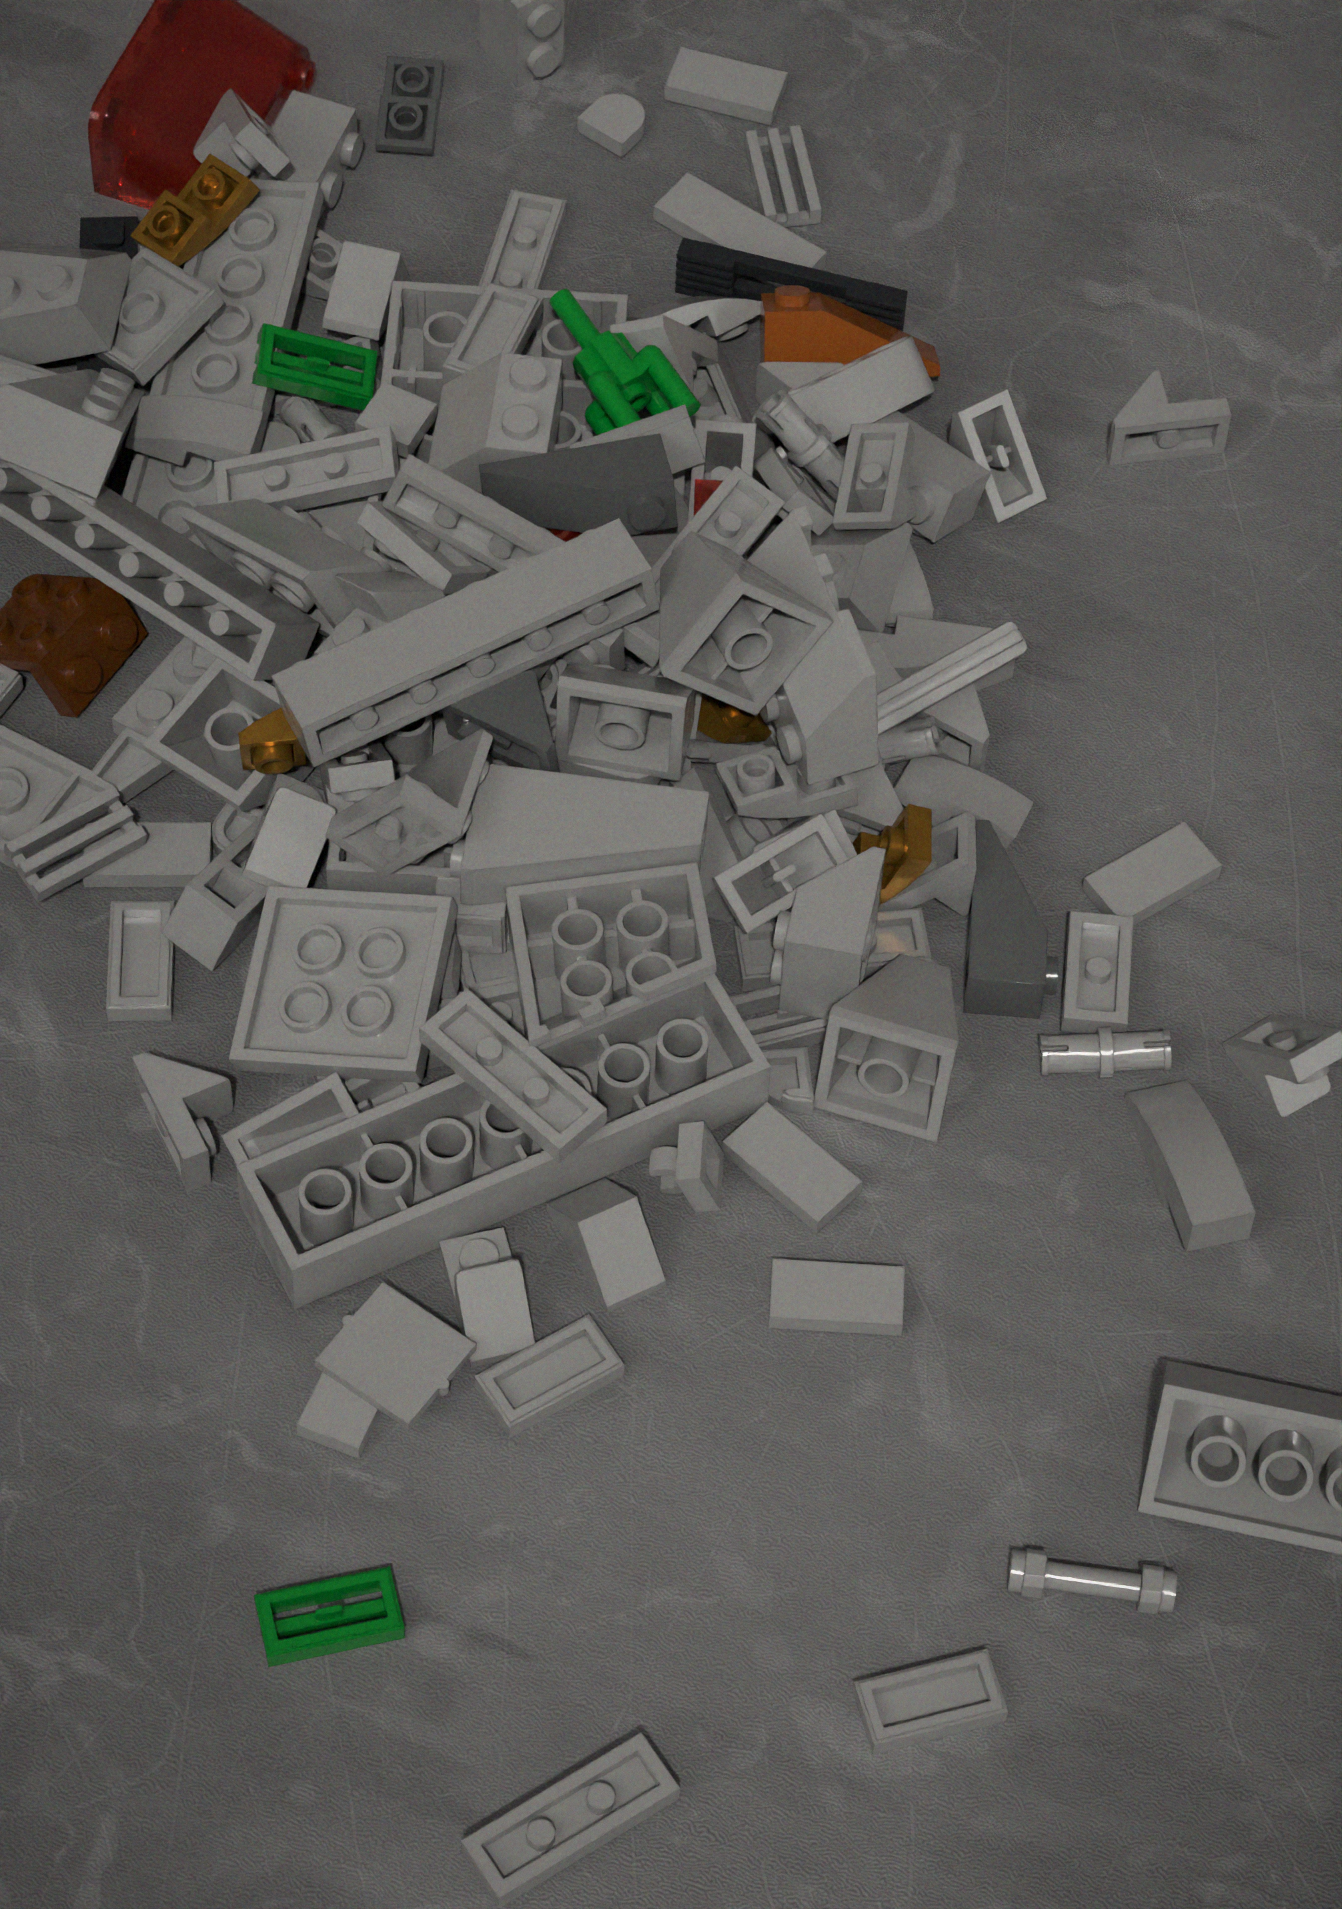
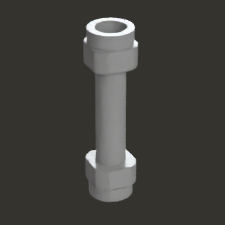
(1151, 1589)

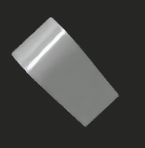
(866, 388)

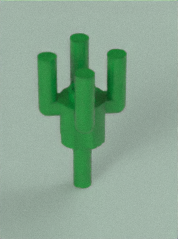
(618, 374)

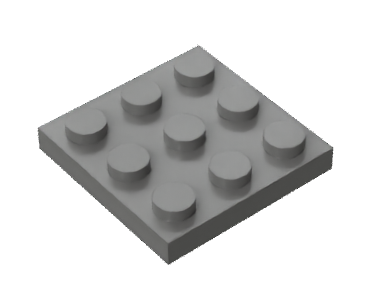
(343, 983)

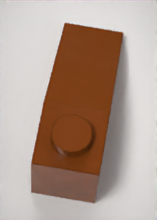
(820, 329)

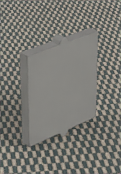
(395, 1355)

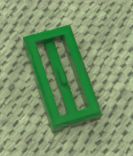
(314, 375)
(332, 1640)

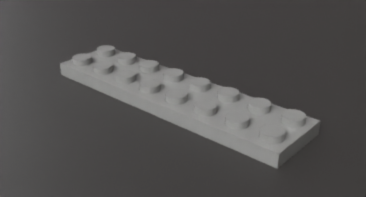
(259, 276)

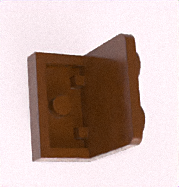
(68, 636)

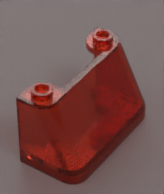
(171, 84)

